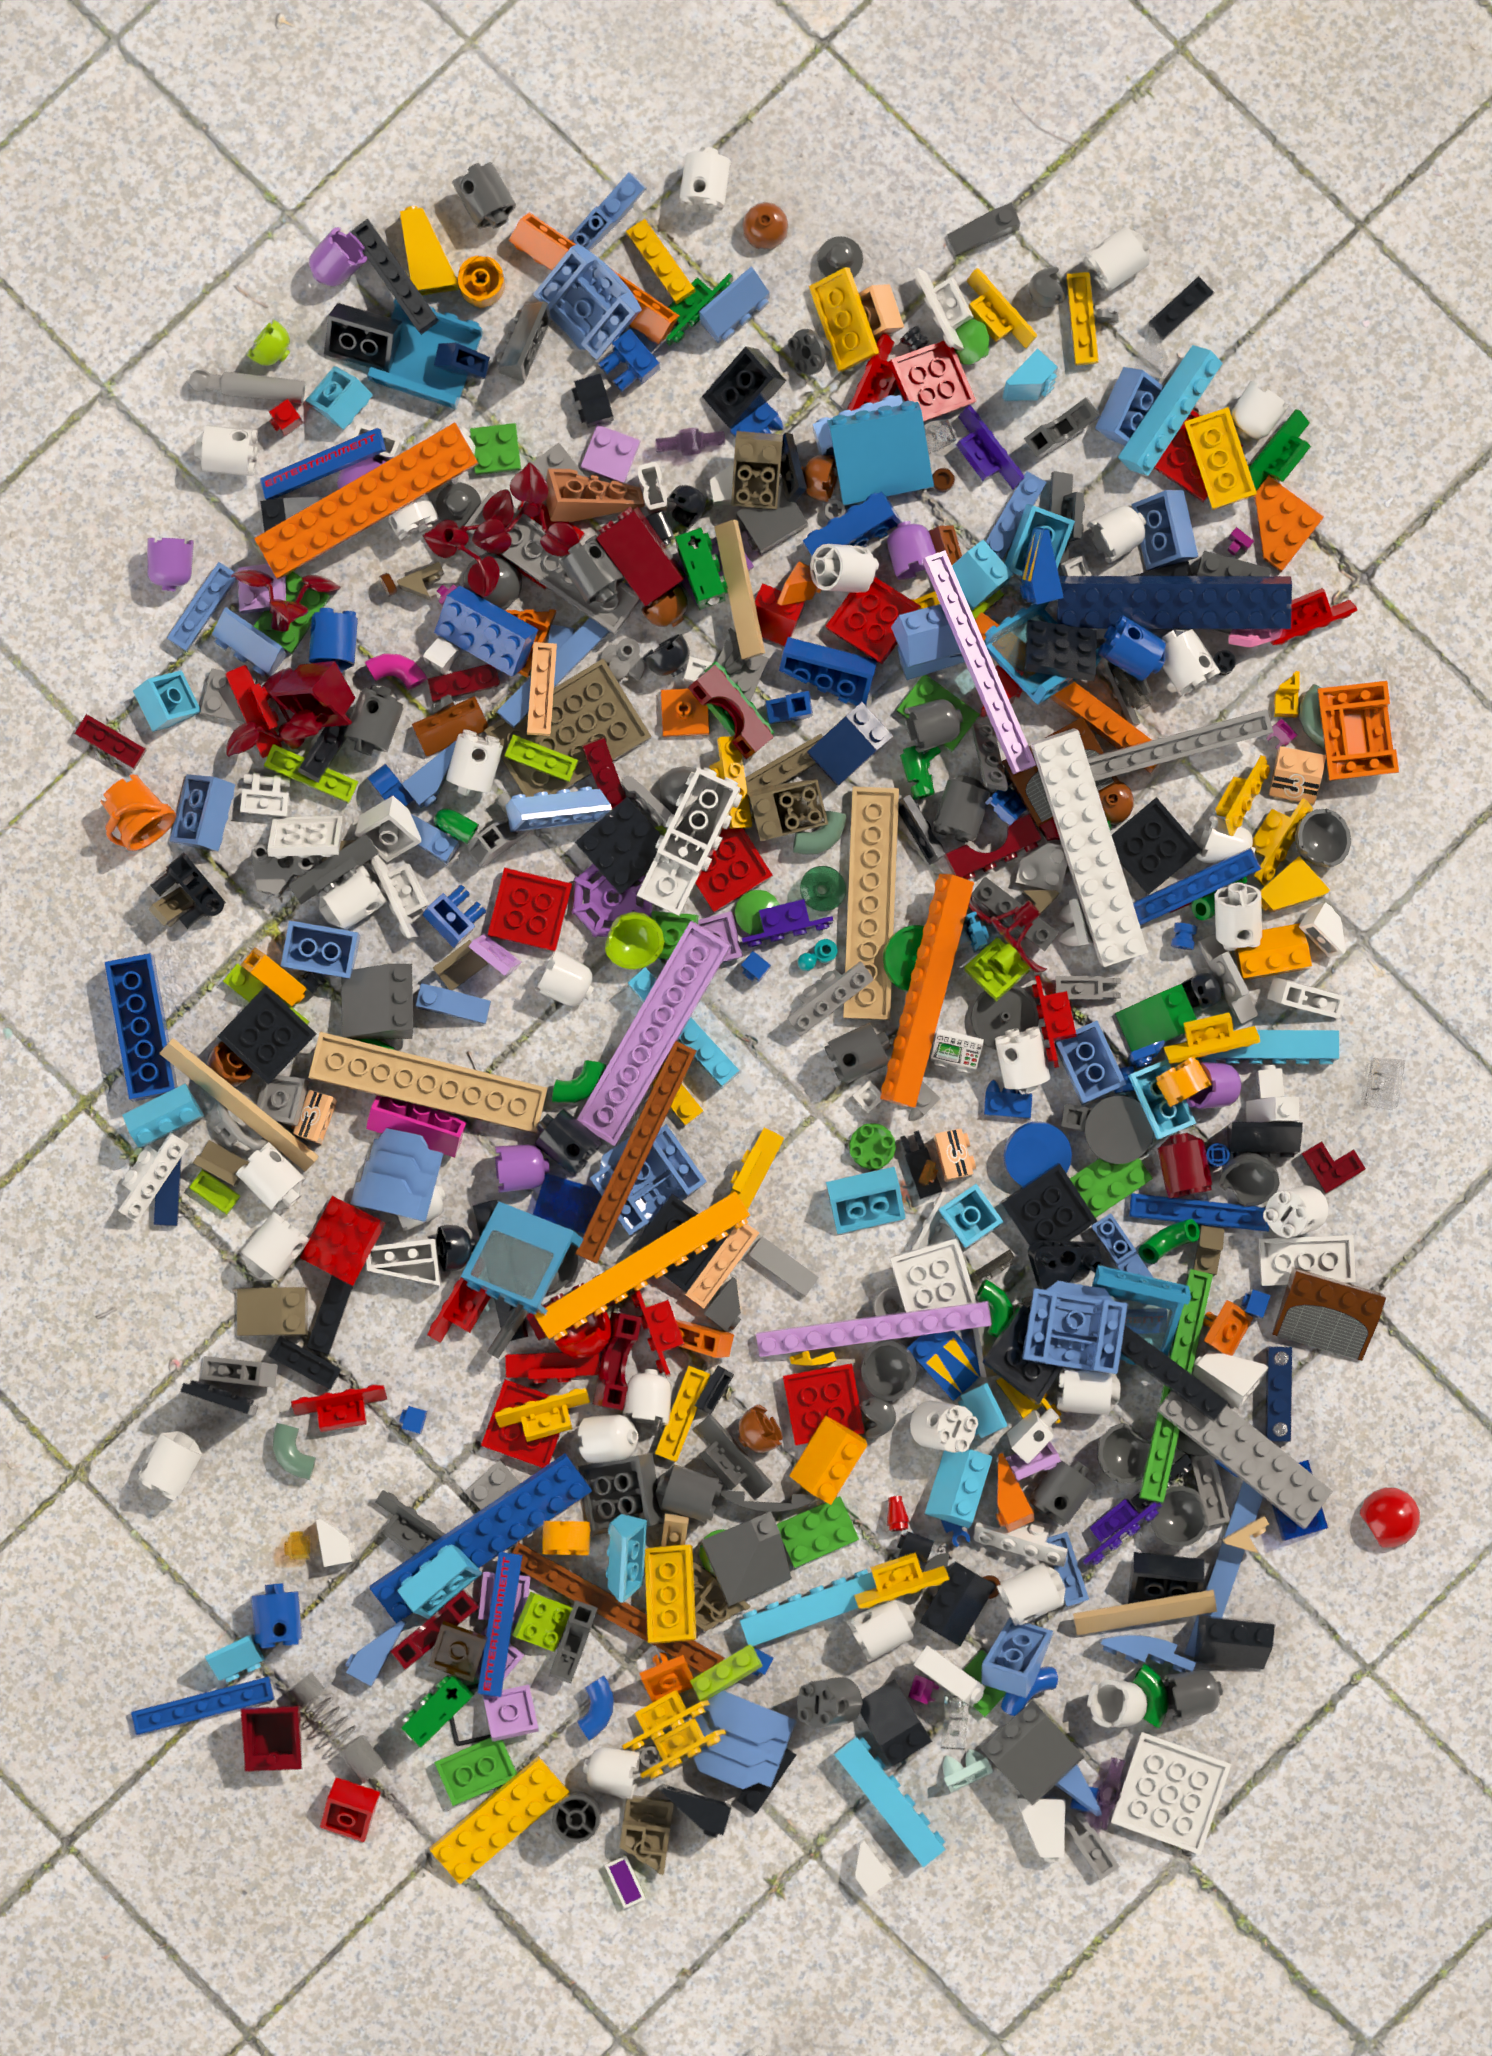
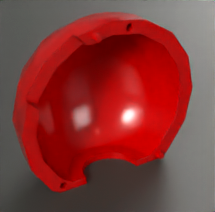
(587, 1339)
(1391, 1516)

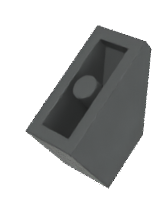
(726, 1307)

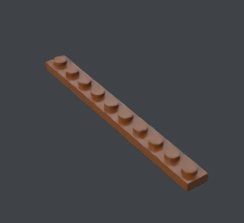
(636, 1152)
(609, 1607)

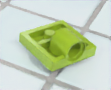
(997, 968)
(542, 1621)

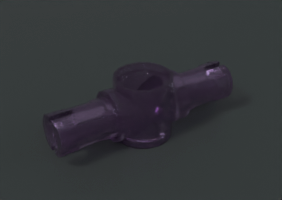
(690, 441)
(1111, 1780)

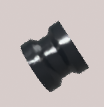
(914, 339)
(1227, 660)
(312, 981)

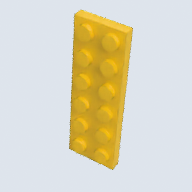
(499, 1820)

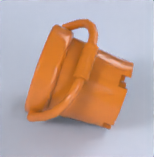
(136, 814)

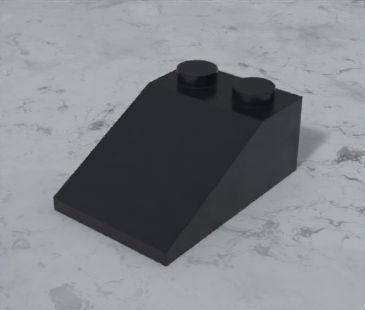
(743, 386)
(278, 510)
(893, 1723)
(705, 1812)

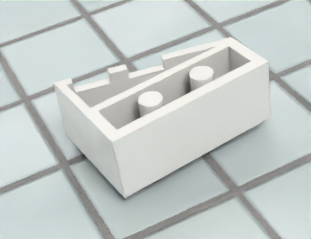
(407, 1260)

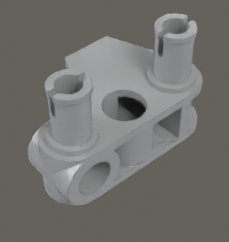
(506, 839)
(271, 873)

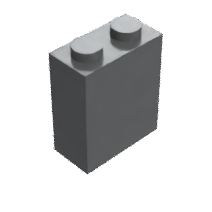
(771, 526)

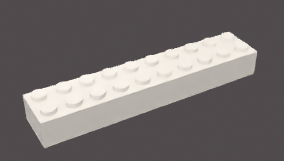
(1089, 847)

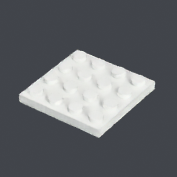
(1170, 1793)

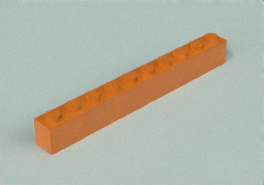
(1085, 705)
(927, 990)

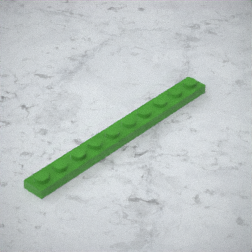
(1183, 1353)

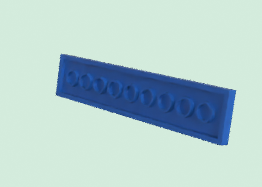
(493, 1527)

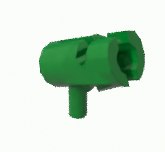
(916, 770)

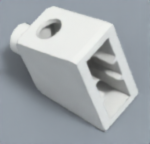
(1032, 1434)

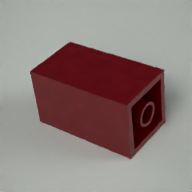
(640, 555)

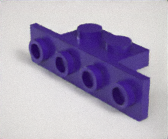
(984, 450)
(785, 920)
(1121, 1517)

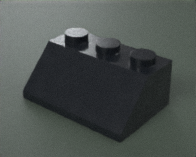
(362, 337)
(1265, 1138)
(1163, 1576)
(957, 1604)
(1233, 1642)

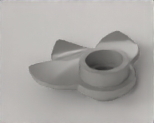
(624, 663)

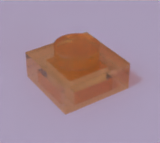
(928, 1173)

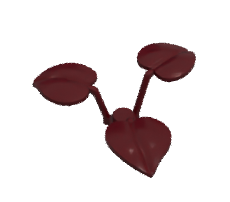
(532, 489)
(447, 537)
(284, 611)
(291, 732)
(1023, 917)

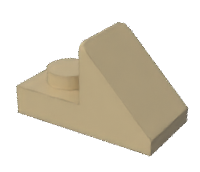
(674, 1530)
(1241, 1537)

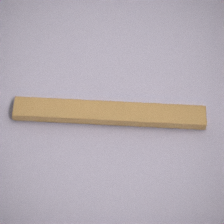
(239, 1104)

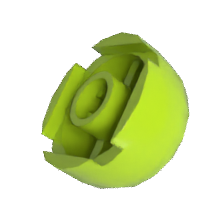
(270, 345)

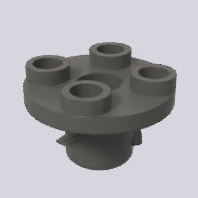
(840, 253)
(809, 351)
(457, 503)

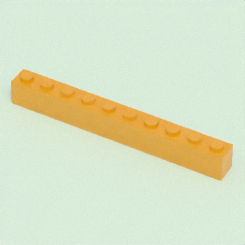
(643, 1265)

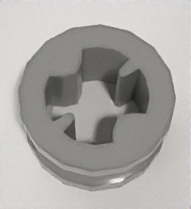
(840, 506)
(645, 1761)

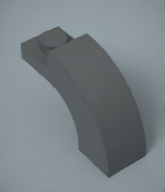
(1062, 429)
(573, 1642)

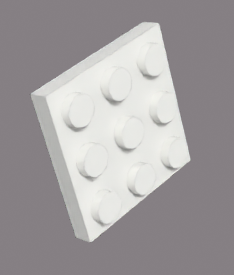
(305, 836)
(933, 1277)

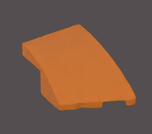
(540, 620)

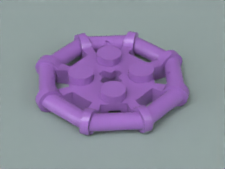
(599, 903)

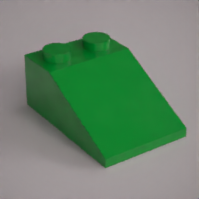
(1156, 1018)

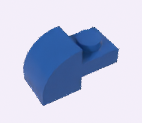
(789, 708)
(389, 785)

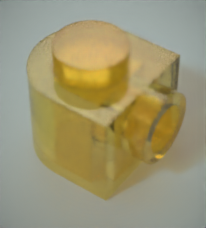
(297, 1546)

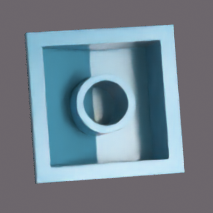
(339, 397)
(980, 574)
(166, 700)
(971, 1216)
(985, 1408)
(235, 1658)

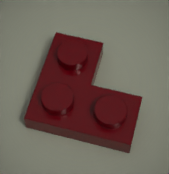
(1330, 1172)

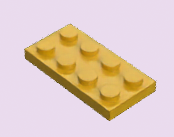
(843, 319)
(1220, 458)
(670, 1594)

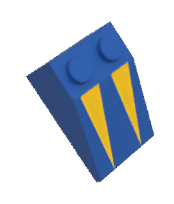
(1040, 571)
(946, 1361)

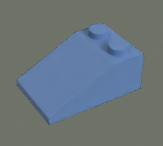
(1016, 1658)

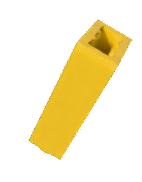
(426, 259)

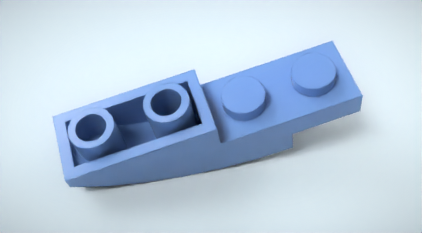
(608, 213)
(1119, 1246)
(1138, 1646)

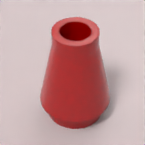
(897, 1516)

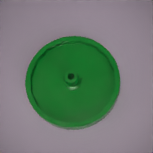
(901, 955)

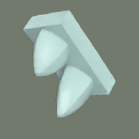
(958, 1777)

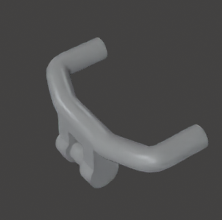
(232, 1133)

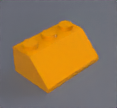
(1279, 952)
(828, 1459)

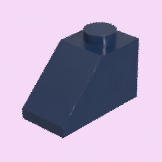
(461, 360)

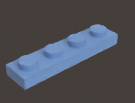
(1006, 526)
(202, 607)

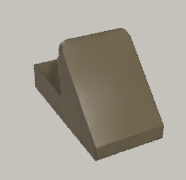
(415, 582)
(1041, 898)
(171, 907)
(1209, 1249)

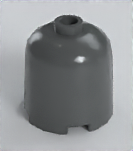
(933, 724)
(1192, 1694)

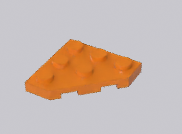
(1282, 522)

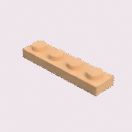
(541, 689)
(721, 1265)

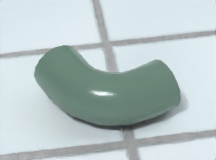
(1311, 717)
(823, 838)
(287, 1453)

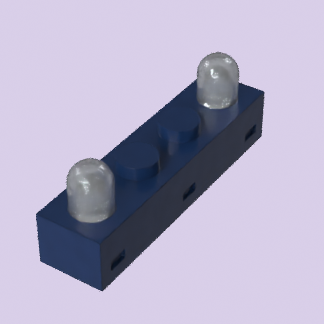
(1278, 1393)

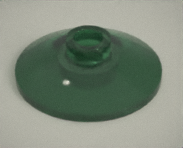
(830, 880)

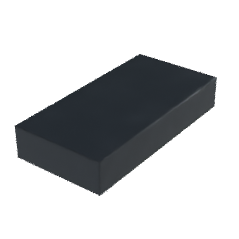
(714, 1390)

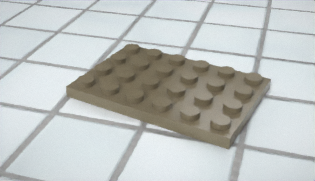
(582, 711)

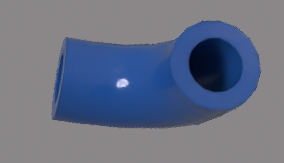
(1046, 1680)
(600, 1708)

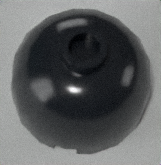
(668, 657)
(454, 1247)

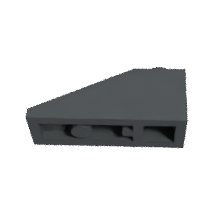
(985, 229)

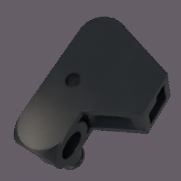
(185, 873)
(1052, 1266)

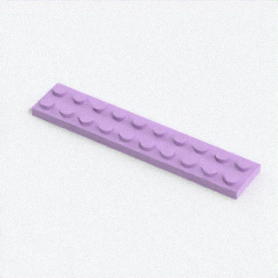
(653, 1033)

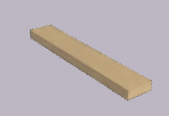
(739, 589)
(1145, 1612)

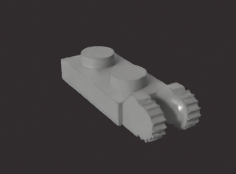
(646, 800)
(1086, 987)
(1093, 1848)

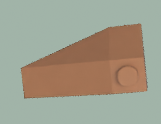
(581, 498)

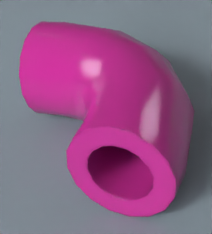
(396, 666)

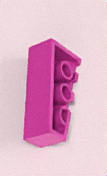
(438, 1128)

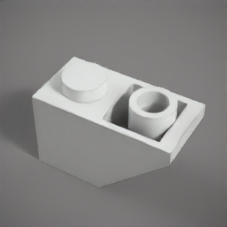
(869, 1871)

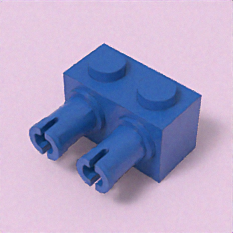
(635, 355)
(449, 920)

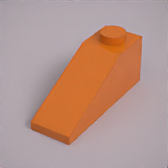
(798, 586)
(705, 1339)
(1012, 1504)

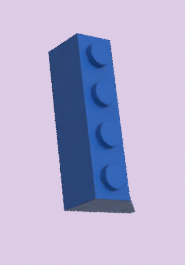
(858, 525)
(829, 669)

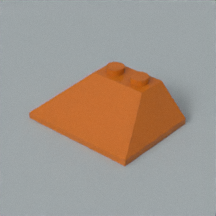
(1357, 730)

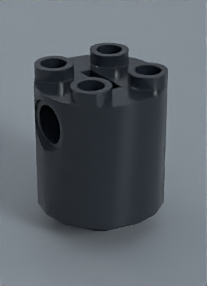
(558, 1137)

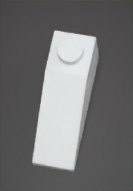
(1306, 997)

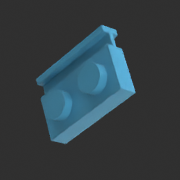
(977, 933)

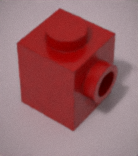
(285, 418)

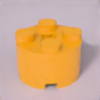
(485, 269)
(1182, 1083)
(566, 1538)

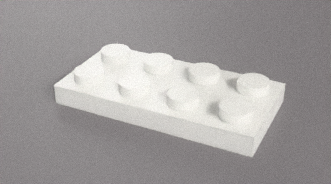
(1319, 1255)

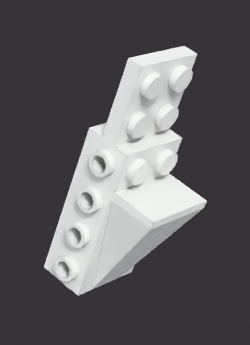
(690, 839)

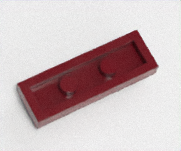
(463, 682)
(110, 741)
(604, 771)

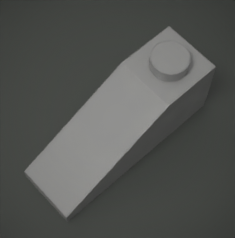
(239, 1371)

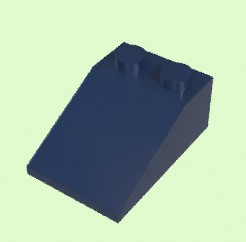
(850, 744)

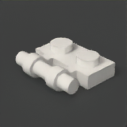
(265, 802)

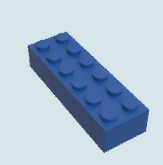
(140, 1026)

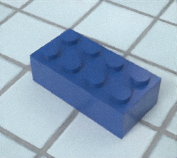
(485, 631)

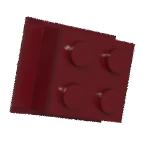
(319, 689)
(271, 1738)

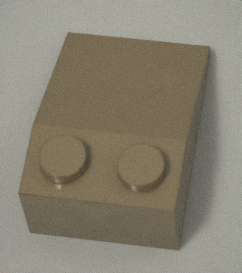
(272, 1311)

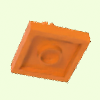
(683, 714)
(1227, 1328)
(666, 1676)

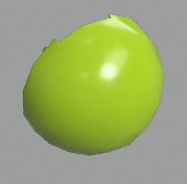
(634, 941)

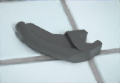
(734, 661)

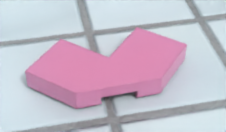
(1253, 637)

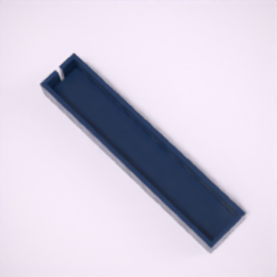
(1177, 601)

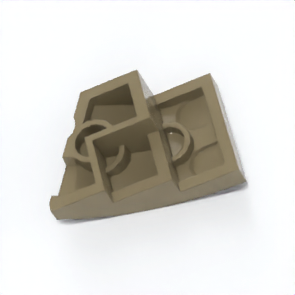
(710, 1601)
(647, 1830)

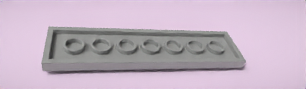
(535, 561)
(1251, 1458)

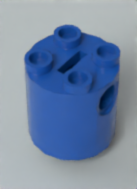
(333, 638)
(1133, 649)
(274, 1608)

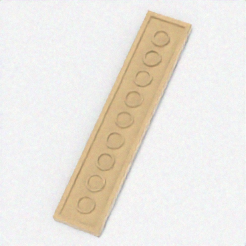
(871, 896)
(427, 1082)

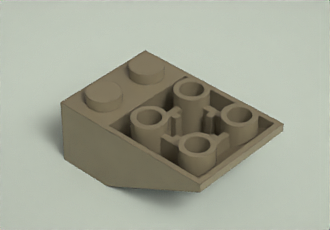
(756, 470)
(787, 808)

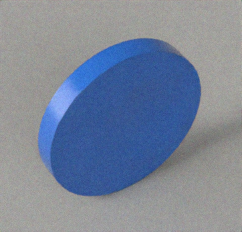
(1034, 1150)

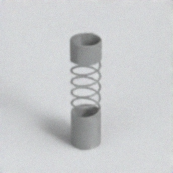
(359, 1754)

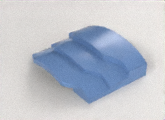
(588, 300)
(664, 1172)
(398, 1176)
(1075, 1328)
(752, 1741)

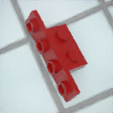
(878, 377)
(1313, 612)
(254, 706)
(1057, 1017)
(461, 1308)
(662, 1329)
(550, 1365)
(340, 1409)

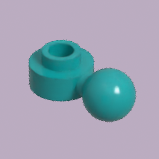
(808, 961)

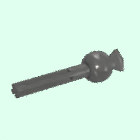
(513, 1323)

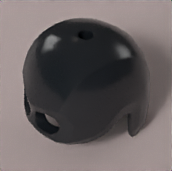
(689, 505)
(1202, 990)

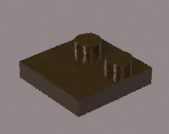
(457, 1651)

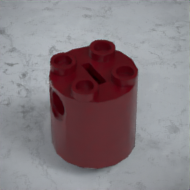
(1184, 1165)

